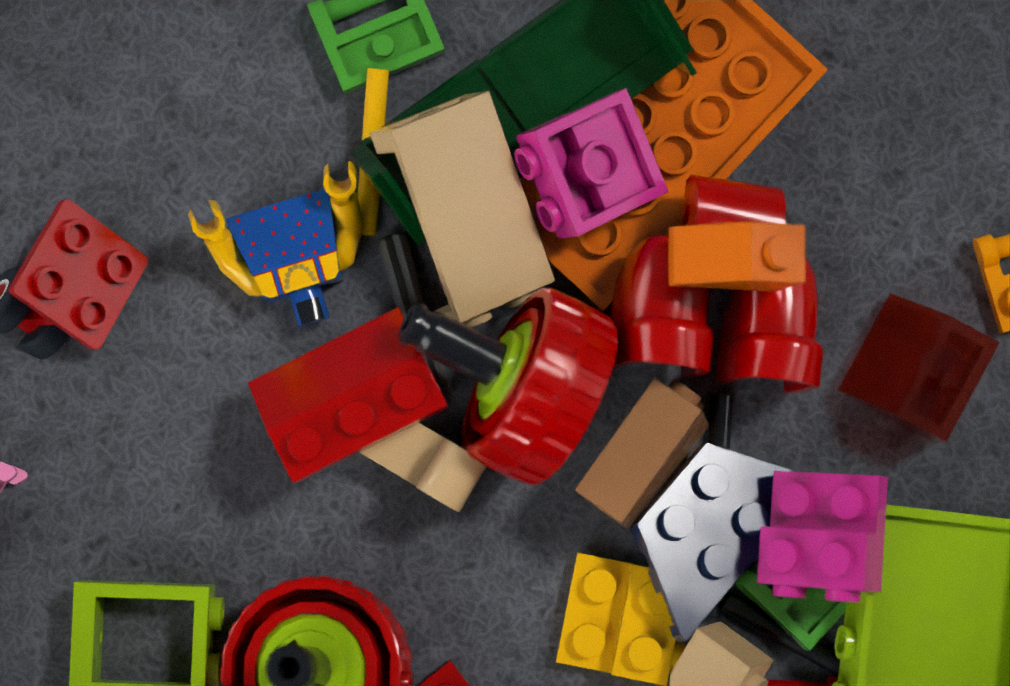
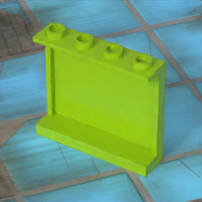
(938, 605)

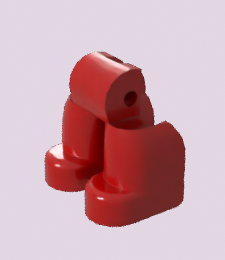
(761, 330)

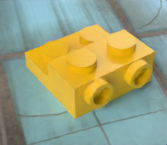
(617, 622)

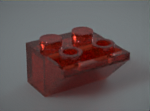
(918, 367)

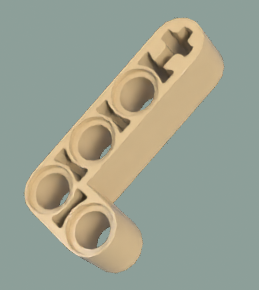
(429, 464)

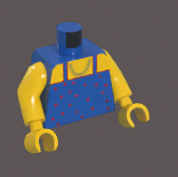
(290, 245)

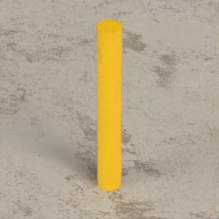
(373, 119)

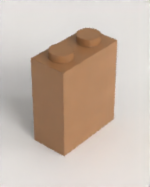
(645, 451)

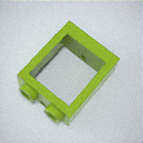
(88, 629)

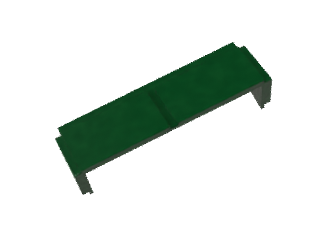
(547, 70)

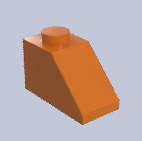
(737, 256)

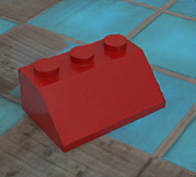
(345, 397)

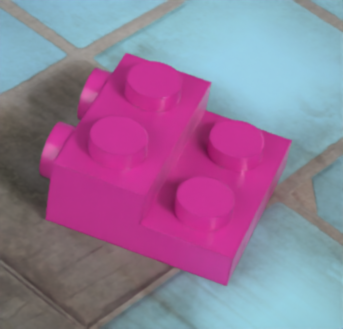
(589, 165)
(824, 535)

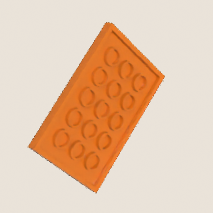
(695, 126)

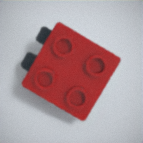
(69, 283)

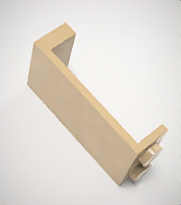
(469, 205)

